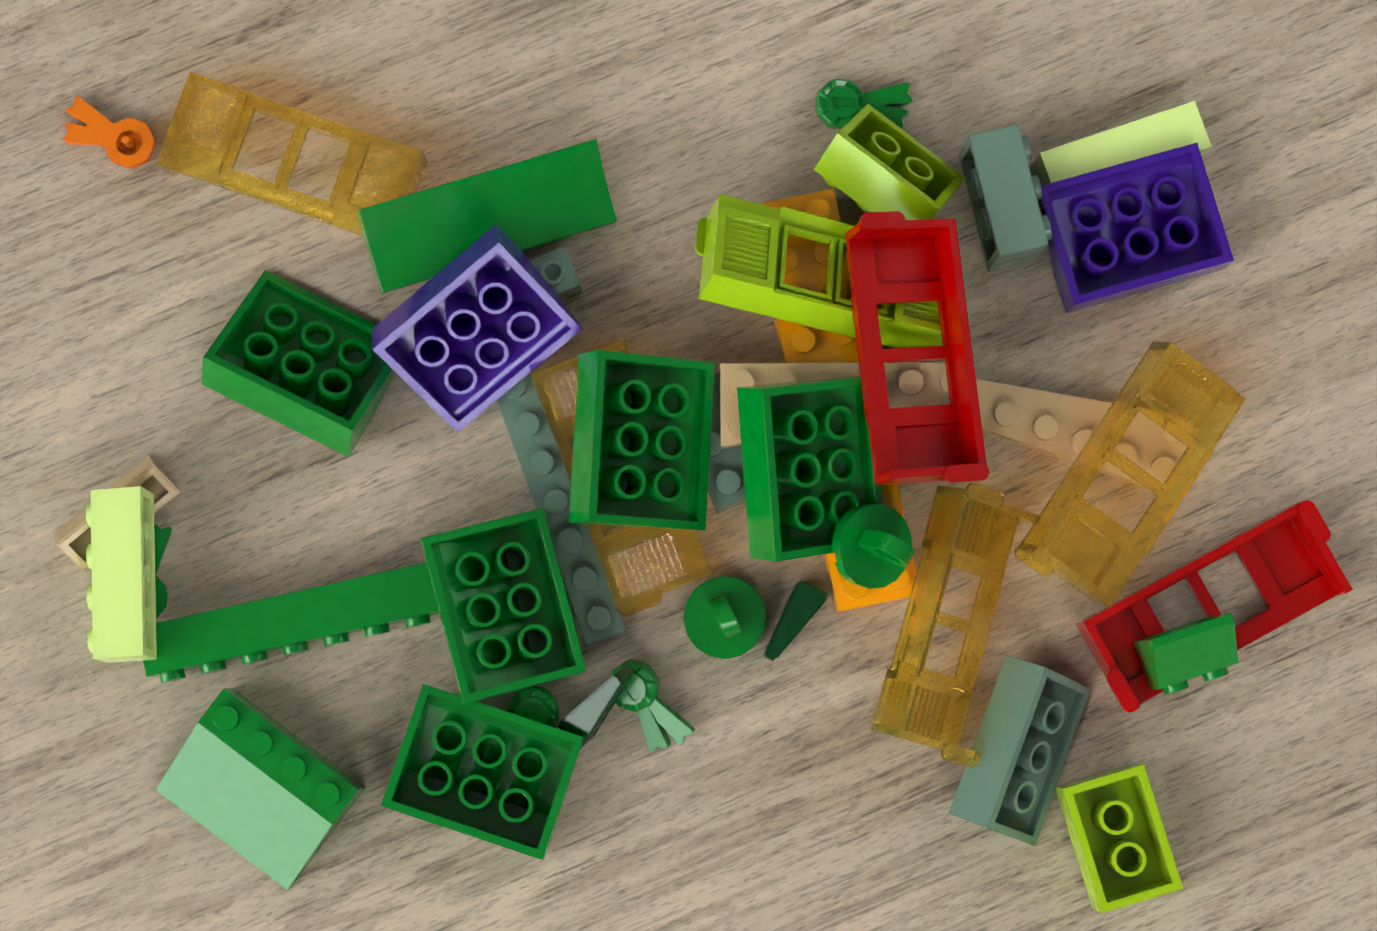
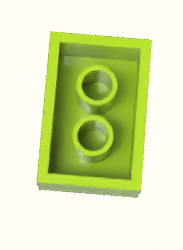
(887, 168)
(1118, 837)

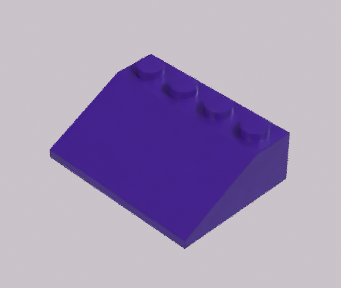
(1133, 228)
(475, 329)

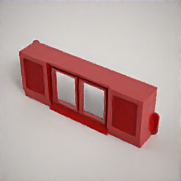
(915, 263)
(1285, 562)

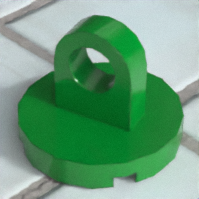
(872, 545)
(724, 617)

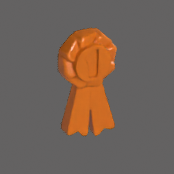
(126, 141)

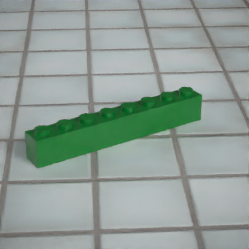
(292, 622)

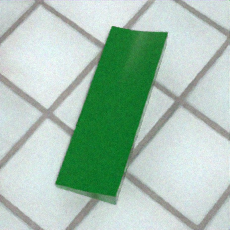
(527, 200)

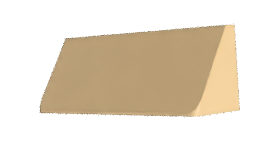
(76, 533)

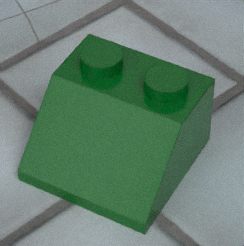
(1188, 652)

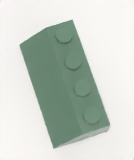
(1020, 750)

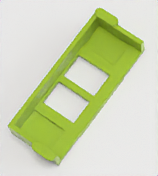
(745, 270)

